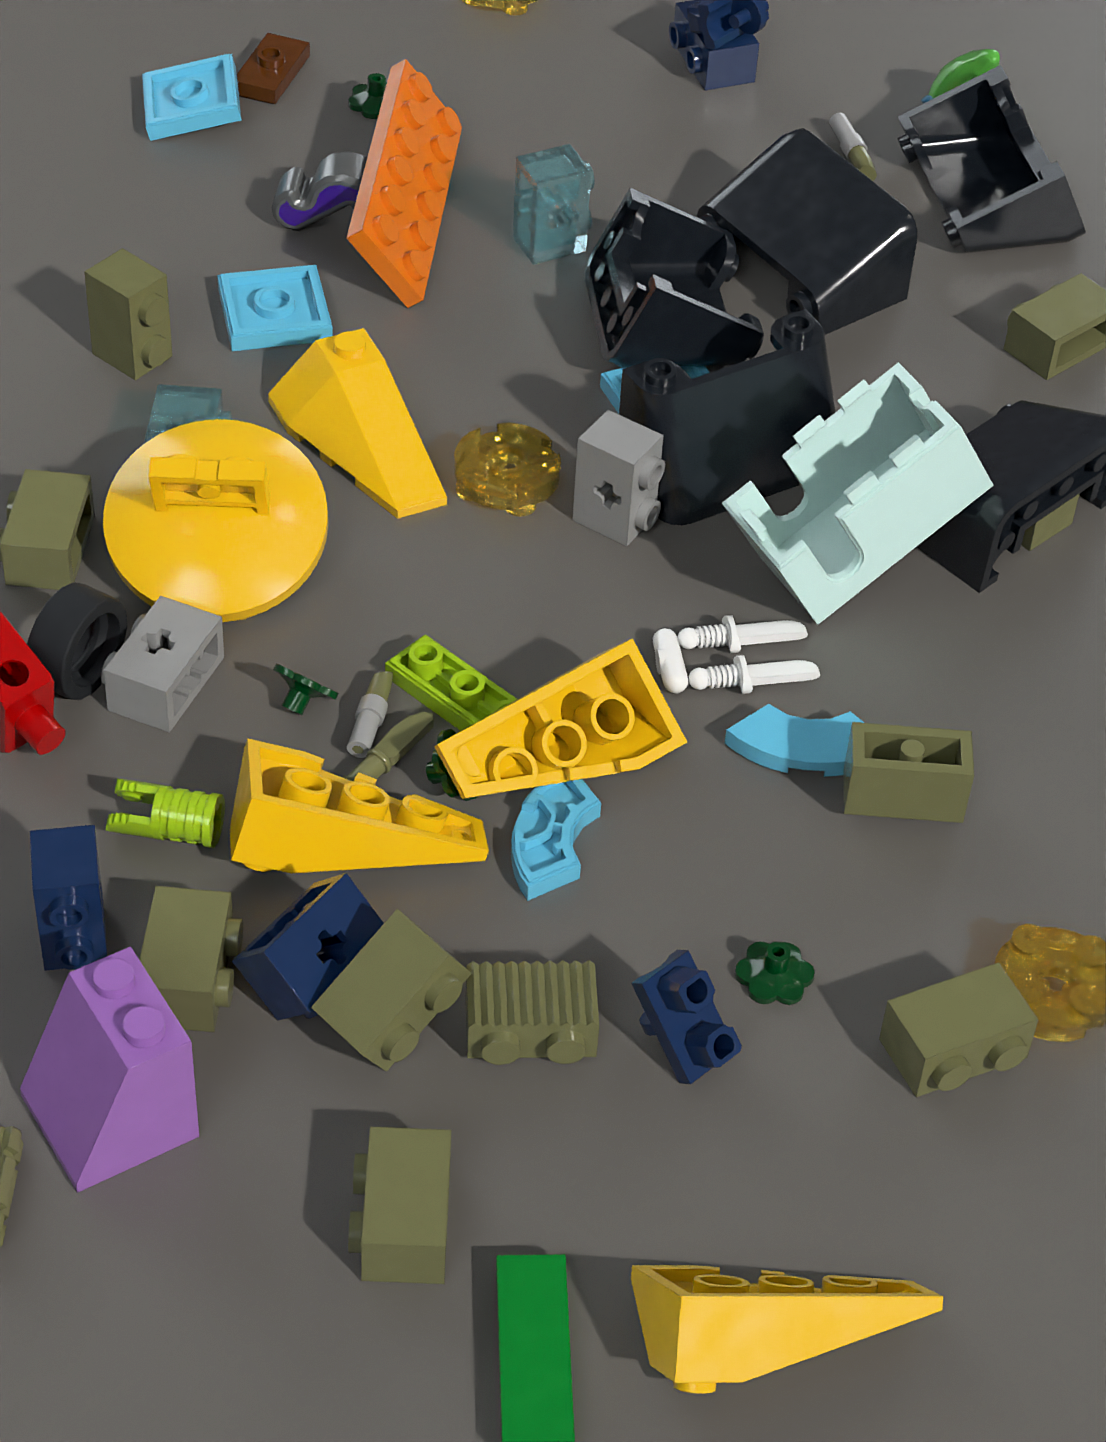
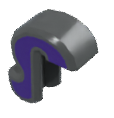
(307, 200)

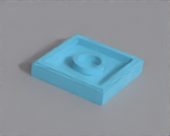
(191, 97)
(274, 307)

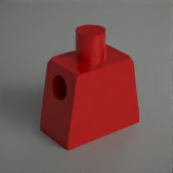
(25, 697)

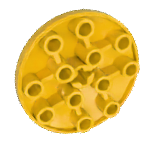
(216, 518)

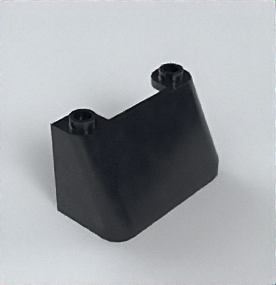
(989, 168)
(821, 228)
(659, 289)
(732, 420)
(1037, 464)

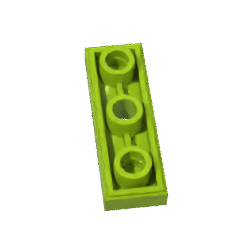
(446, 683)

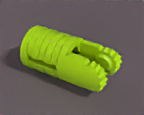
(174, 814)

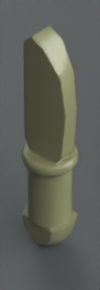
(394, 746)

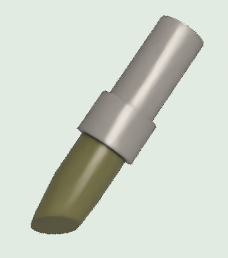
(852, 145)
(370, 714)

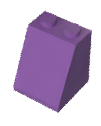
(111, 1073)

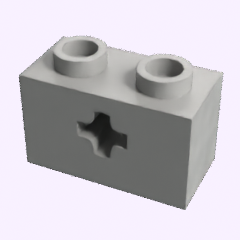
(618, 478)
(163, 663)

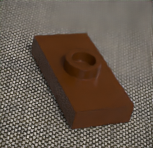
(272, 68)

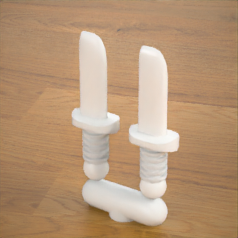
(673, 671)

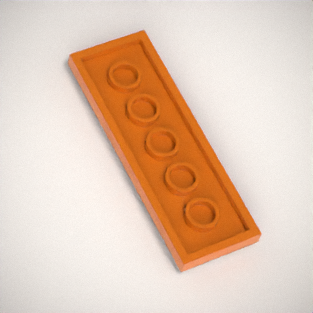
(405, 183)

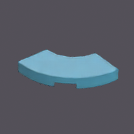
(791, 741)
(546, 833)

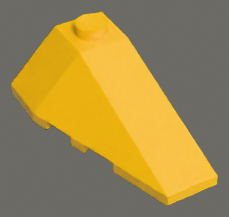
(354, 414)
(575, 727)
(311, 820)
(728, 1330)

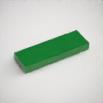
(534, 1349)

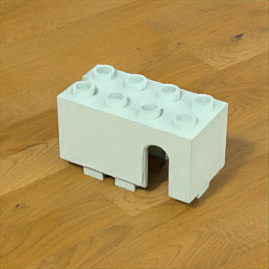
(873, 490)

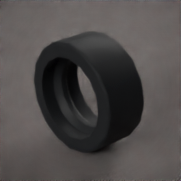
(76, 637)

